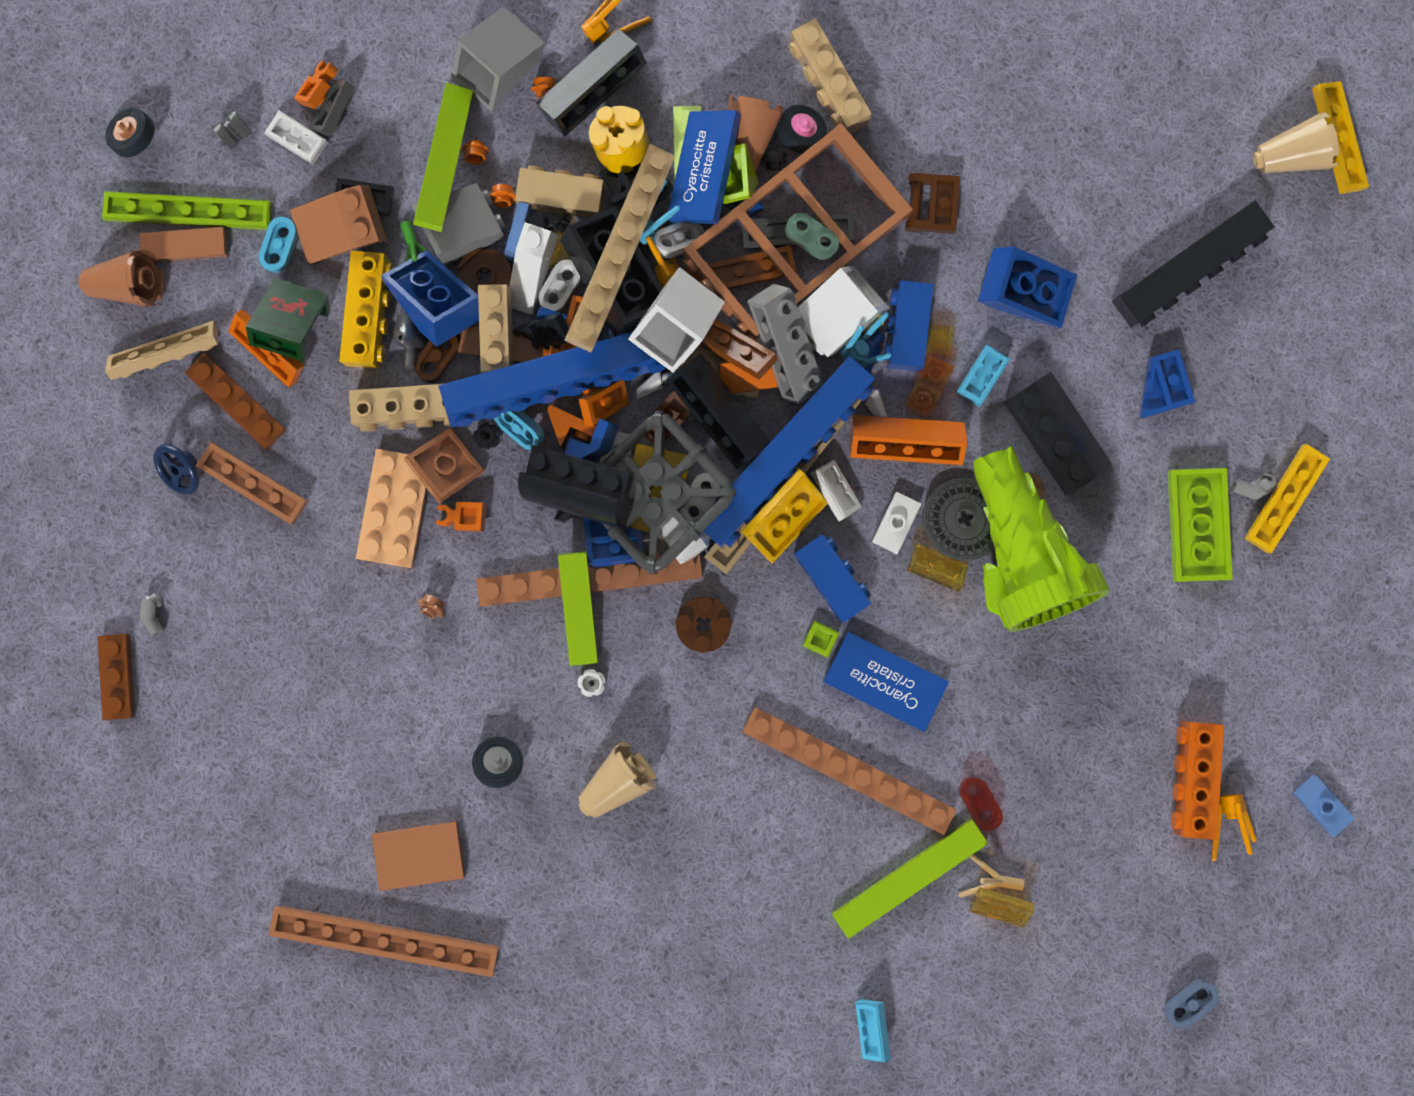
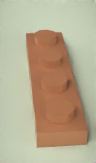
(252, 483)

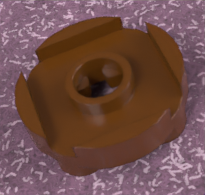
(485, 261)
(703, 608)

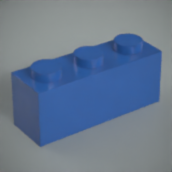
(909, 325)
(833, 577)

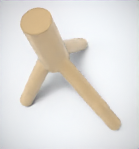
(997, 881)

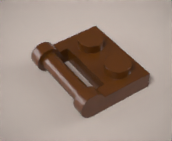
(942, 203)

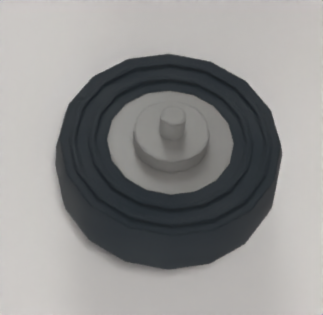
(497, 762)

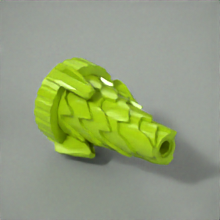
(1037, 566)

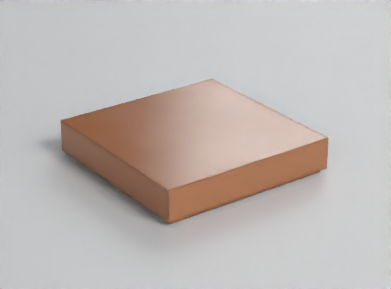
(444, 465)

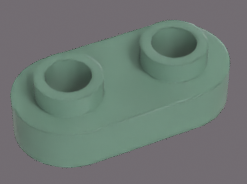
(810, 238)

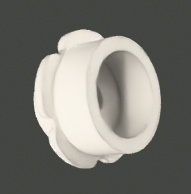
(597, 688)

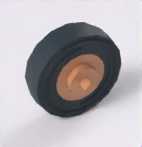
(129, 132)

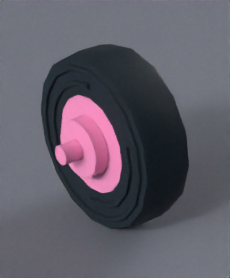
(800, 128)

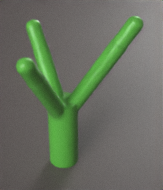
(411, 241)

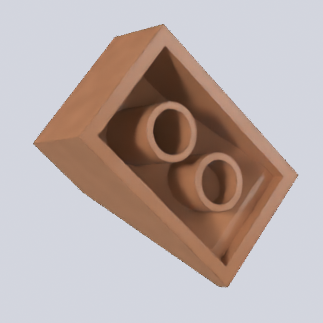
(338, 223)

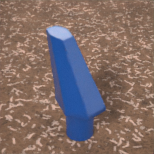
(873, 345)

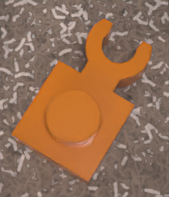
(314, 88)
(466, 516)

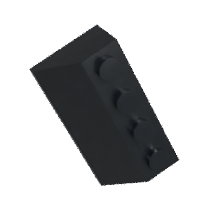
(1058, 434)

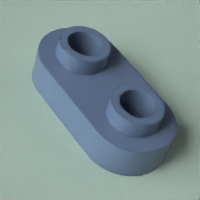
(1193, 1007)

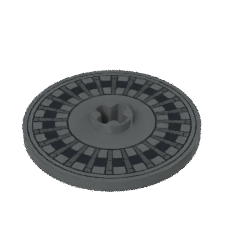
(942, 524)

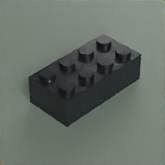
(639, 288)

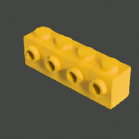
(365, 310)

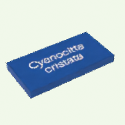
(704, 166)
(886, 681)

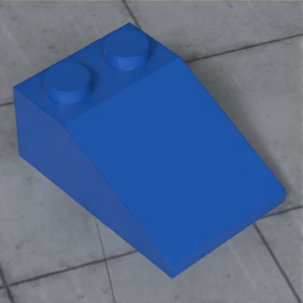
(1027, 286)
(433, 297)

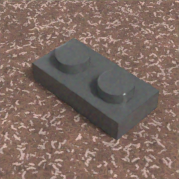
(330, 111)

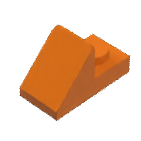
(603, 402)
(565, 423)

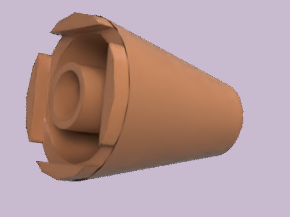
(755, 124)
(125, 279)

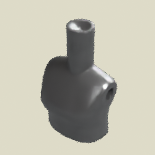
(409, 338)

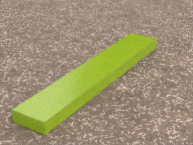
(443, 157)
(186, 210)
(909, 878)

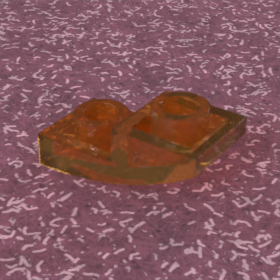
(929, 385)

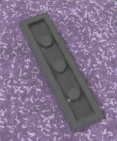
(774, 230)

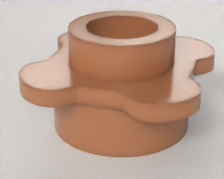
(431, 606)

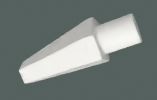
(652, 383)
(876, 404)

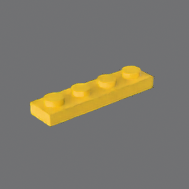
(1350, 170)
(1287, 498)

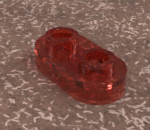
(980, 802)

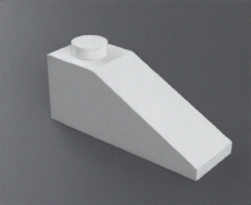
(531, 266)

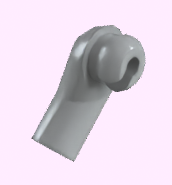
(1255, 489)
(148, 616)

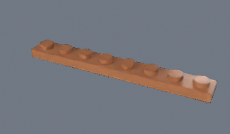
(547, 582)
(849, 770)
(383, 941)

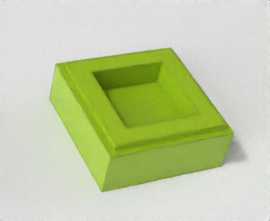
(820, 639)

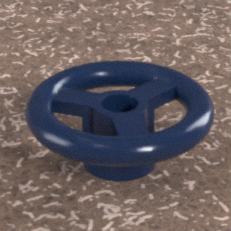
(179, 466)

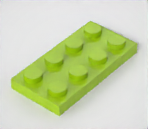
(1200, 525)

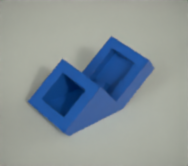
(600, 443)

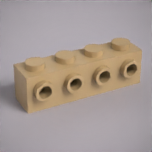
(829, 77)
(397, 407)

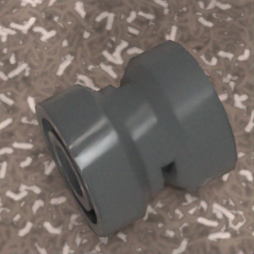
(227, 134)

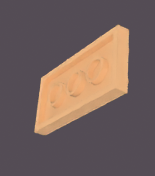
(392, 512)

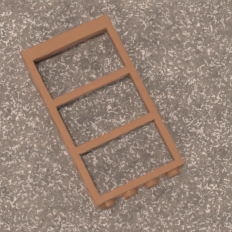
(866, 170)

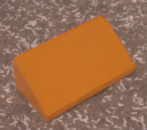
(741, 381)

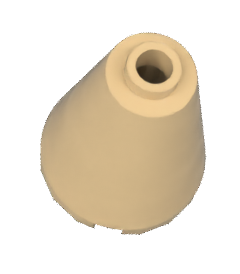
(1300, 148)
(617, 782)

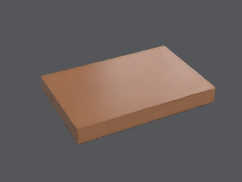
(418, 855)

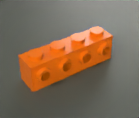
(908, 440)
(1198, 780)

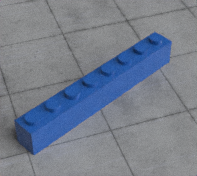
(544, 380)
(791, 447)

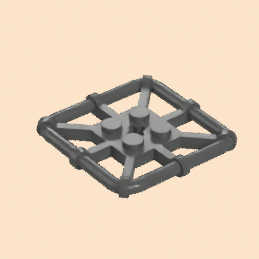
(675, 491)

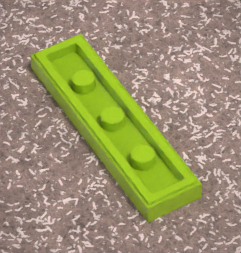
(578, 608)

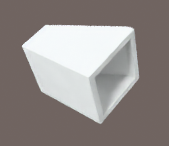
(839, 309)
(677, 320)

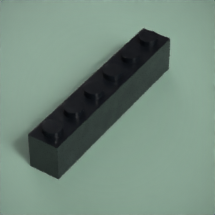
(1192, 264)

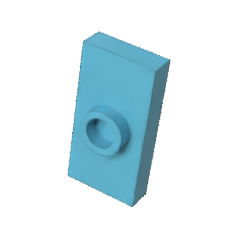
(982, 375)
(873, 1030)

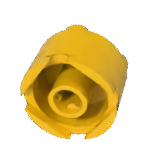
(619, 138)

